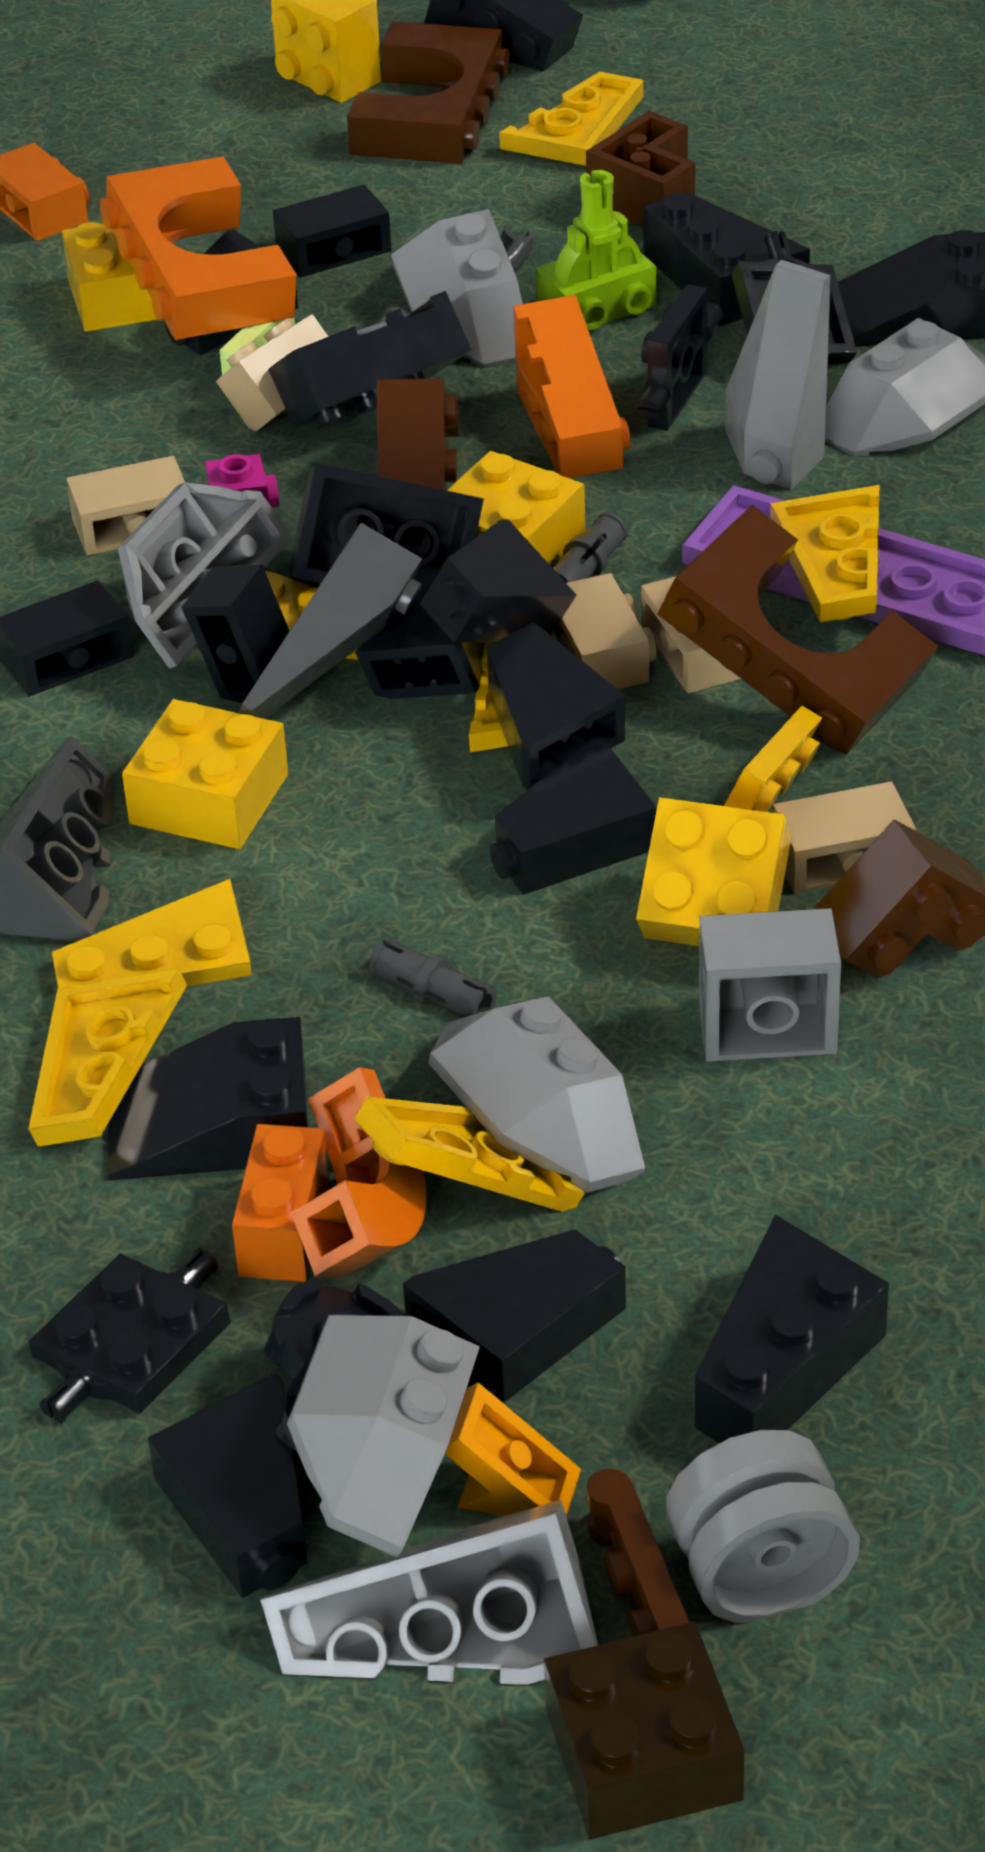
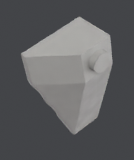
(465, 1600)

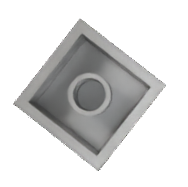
(769, 984)

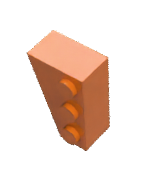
(566, 389)

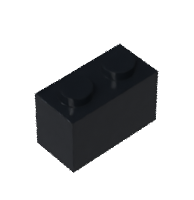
(332, 230)
(236, 626)
(64, 638)

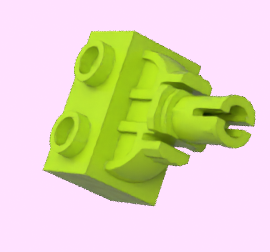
(599, 260)

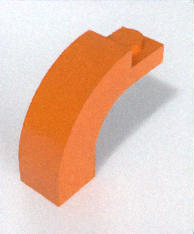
(373, 1200)

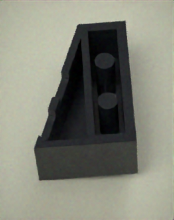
(531, 29)
(702, 246)
(343, 369)
(787, 1335)

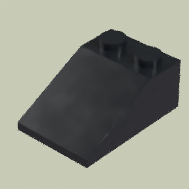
(929, 281)
(413, 515)
(205, 1100)

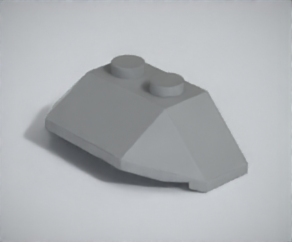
(475, 271)
(905, 391)
(179, 546)
(542, 1091)
(378, 1420)

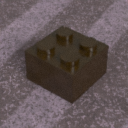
(643, 1730)

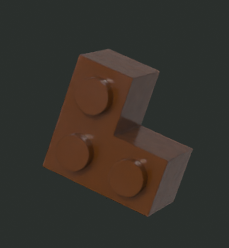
(646, 163)
(416, 431)
(899, 895)

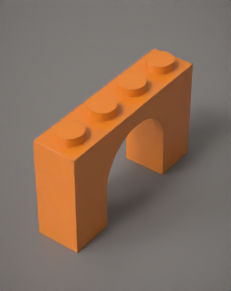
(191, 289)

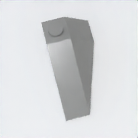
(781, 380)

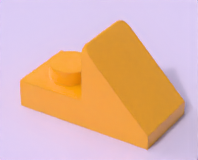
(506, 1459)

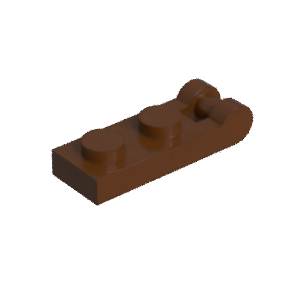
(634, 1558)

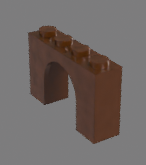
(435, 124)
(720, 612)

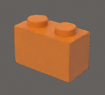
(41, 192)
(281, 1175)

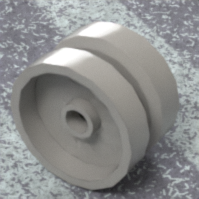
(761, 1525)

